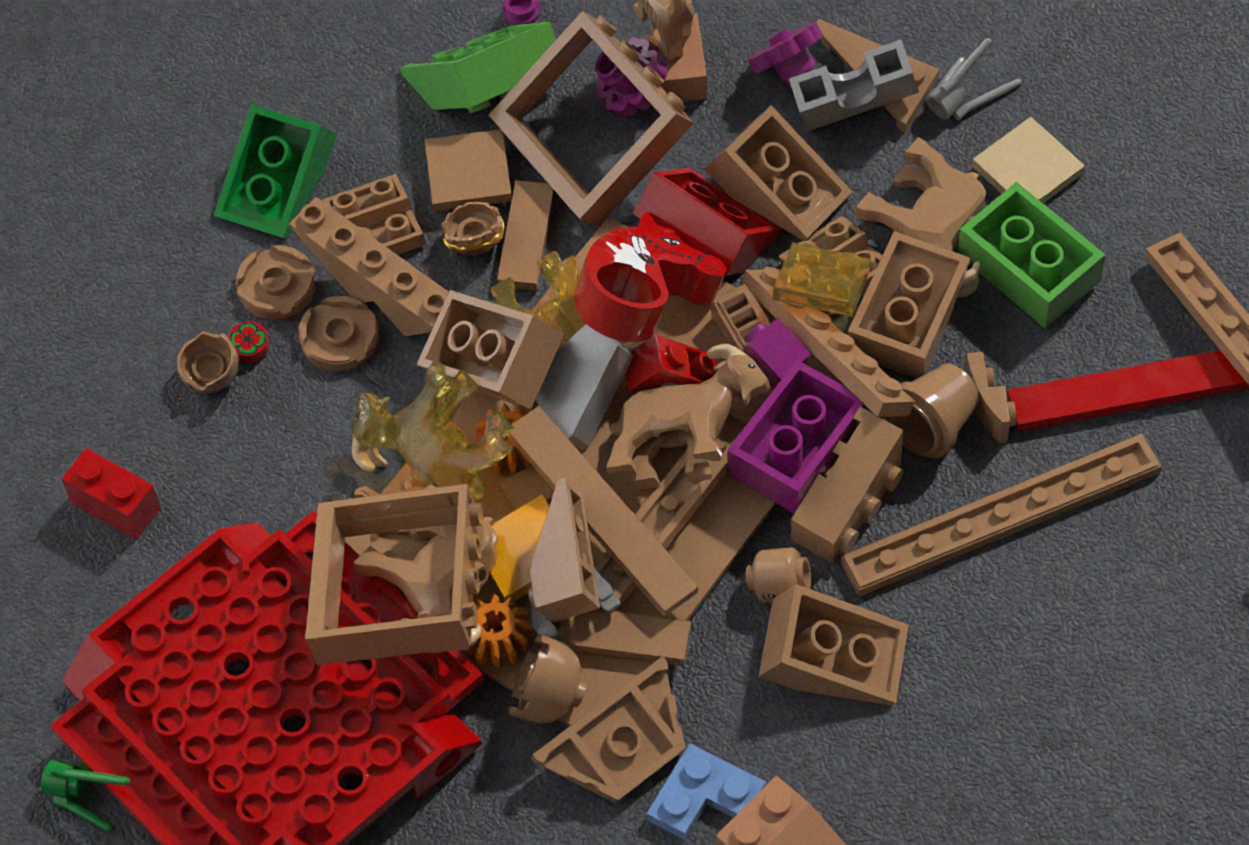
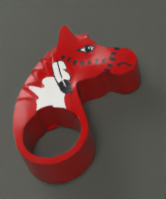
(634, 273)

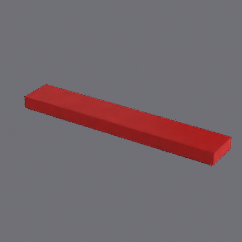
(1124, 390)

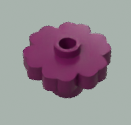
(788, 52)
(617, 89)

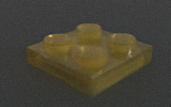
(822, 279)

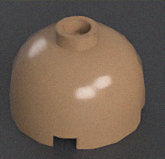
(548, 683)

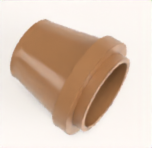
(940, 410)

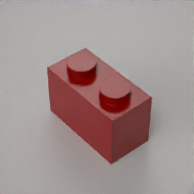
(111, 493)

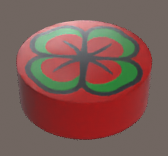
(250, 341)

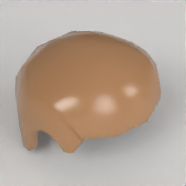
(208, 362)

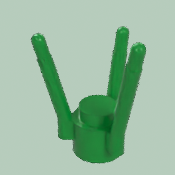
(69, 780)

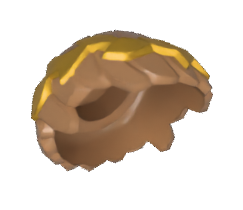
(473, 228)

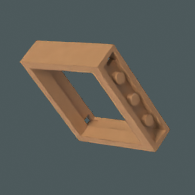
(639, 159)
(382, 515)

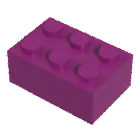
(793, 436)

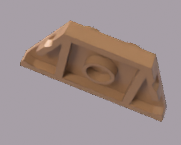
(620, 738)

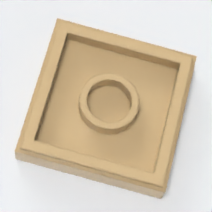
(1031, 159)

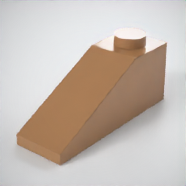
(563, 559)

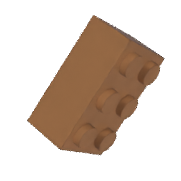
(495, 345)

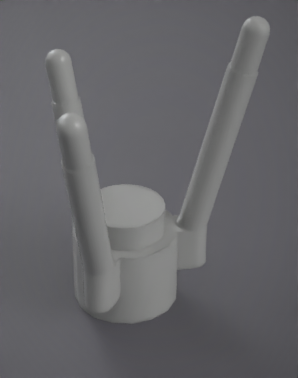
(949, 95)

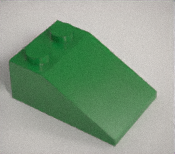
(273, 170)

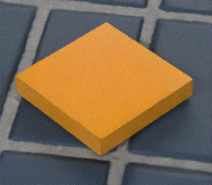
(517, 544)

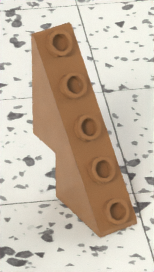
(370, 269)

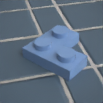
(697, 782)

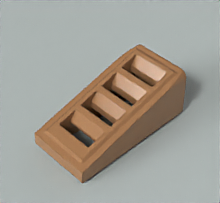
(735, 308)

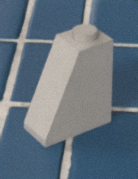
(583, 383)

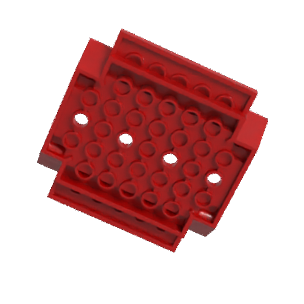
(212, 745)

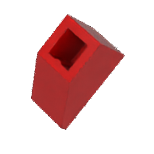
(667, 361)

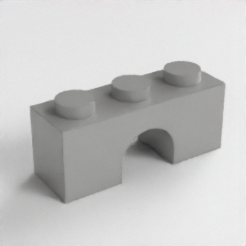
(833, 97)

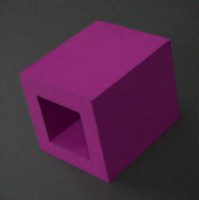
(774, 350)

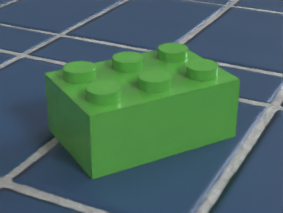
(1031, 254)

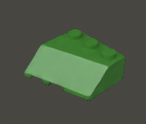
(482, 70)

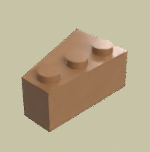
(850, 489)

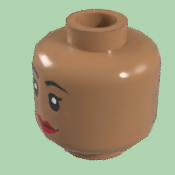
(777, 571)

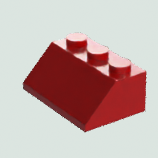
(707, 217)

